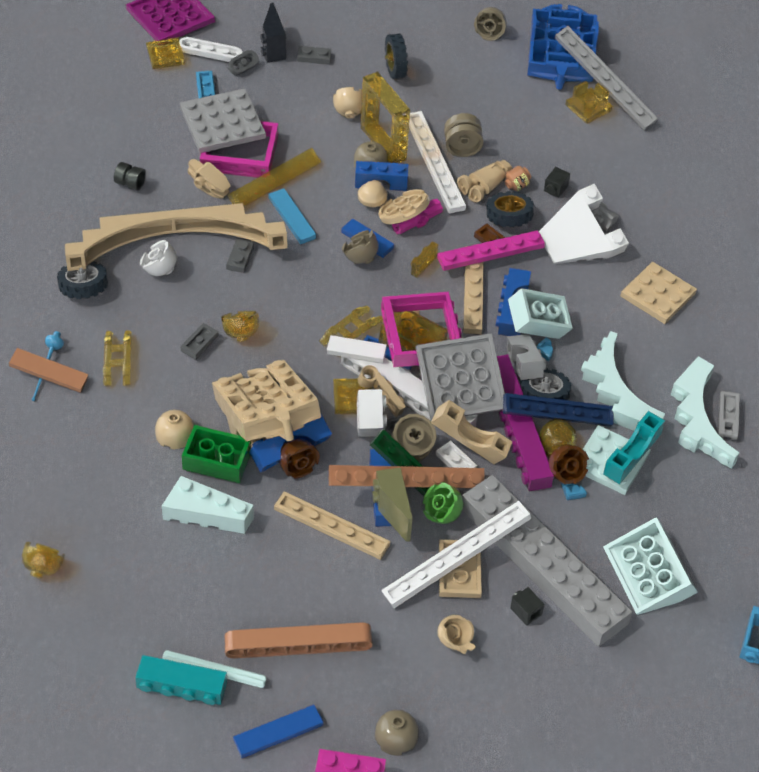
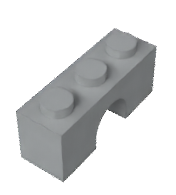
(527, 356)

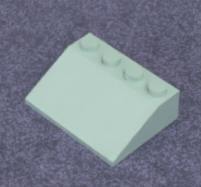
(650, 568)

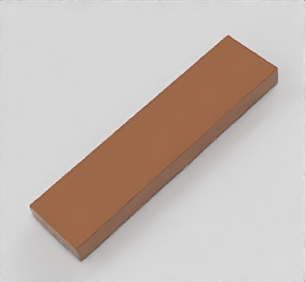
(48, 370)

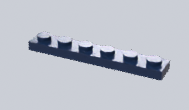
(558, 409)

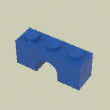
(394, 173)

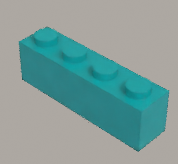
(181, 680)

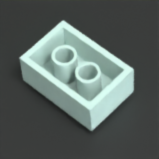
(540, 313)

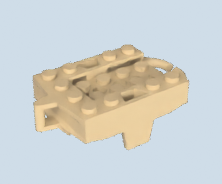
(263, 409)

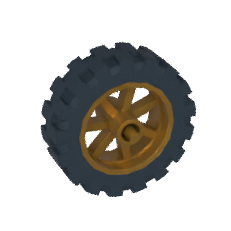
(510, 209)

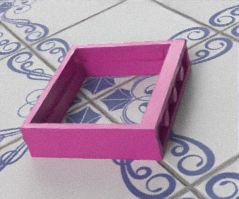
(246, 167)
(415, 302)

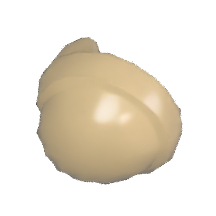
(372, 194)
(456, 633)

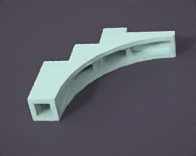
(612, 390)
(691, 413)

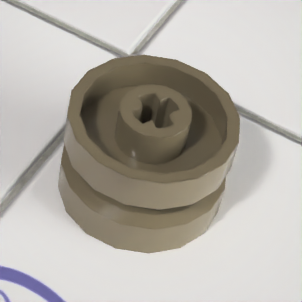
(463, 135)
(415, 435)

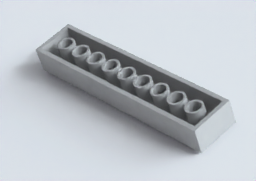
(551, 565)

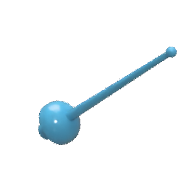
(53, 342)

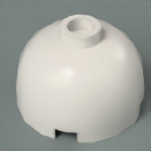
(160, 259)

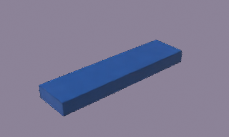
(278, 731)

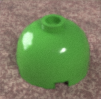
(443, 503)

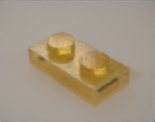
(426, 257)

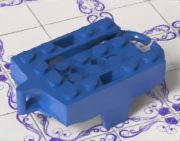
(558, 62)

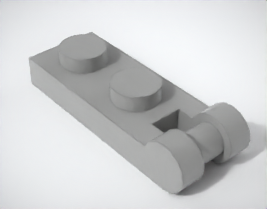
(728, 415)

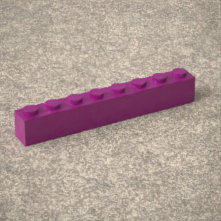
(524, 436)

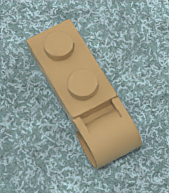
(393, 401)

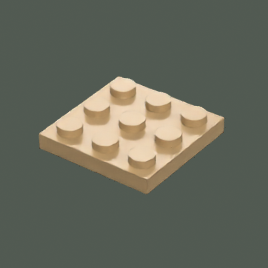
(658, 292)

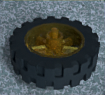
(396, 55)

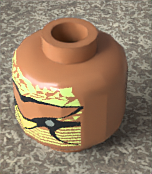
(517, 178)

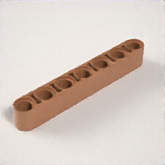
(298, 640)

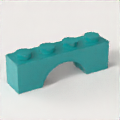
(625, 459)

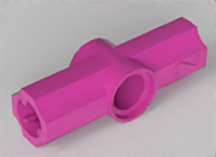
(433, 209)

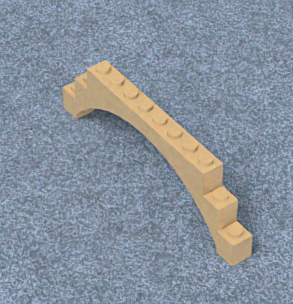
(214, 219)

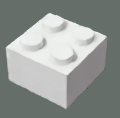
(370, 412)

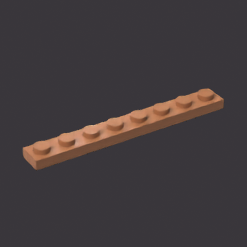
(413, 476)

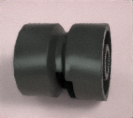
(131, 176)

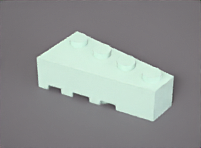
(206, 506)

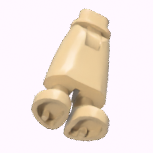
(483, 180)

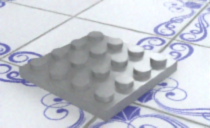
(222, 120)
(463, 373)

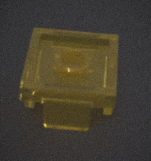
(589, 103)

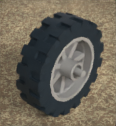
(83, 282)
(551, 385)

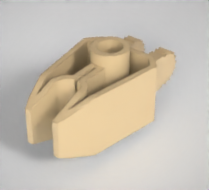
(208, 179)

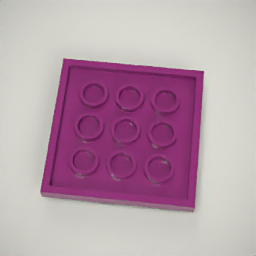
(170, 17)

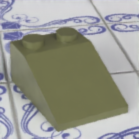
(393, 500)

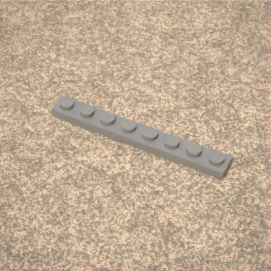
(606, 78)

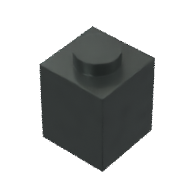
(557, 182)
(527, 605)

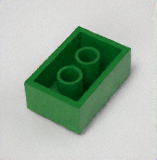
(216, 454)

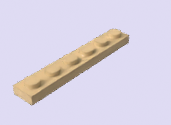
(473, 299)

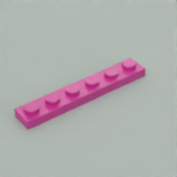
(490, 250)

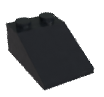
(273, 37)

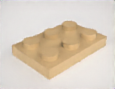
(463, 580)

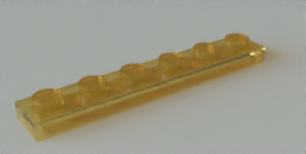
(275, 178)

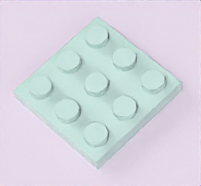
(599, 449)

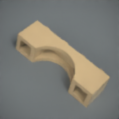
(487, 444)

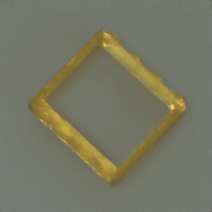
(377, 90)

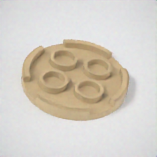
(404, 207)

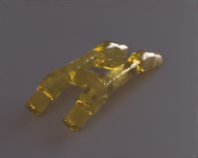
(354, 318)
(124, 363)

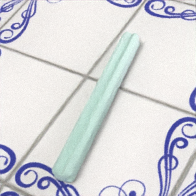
(232, 673)

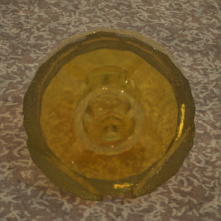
(241, 324)
(557, 433)
(41, 560)

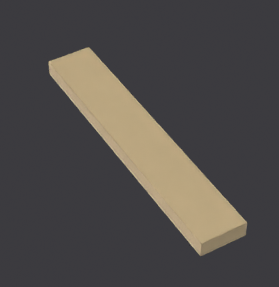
(332, 525)

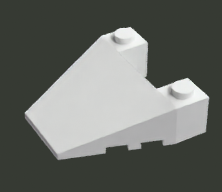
(576, 234)

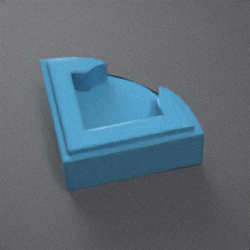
(546, 348)
(573, 491)

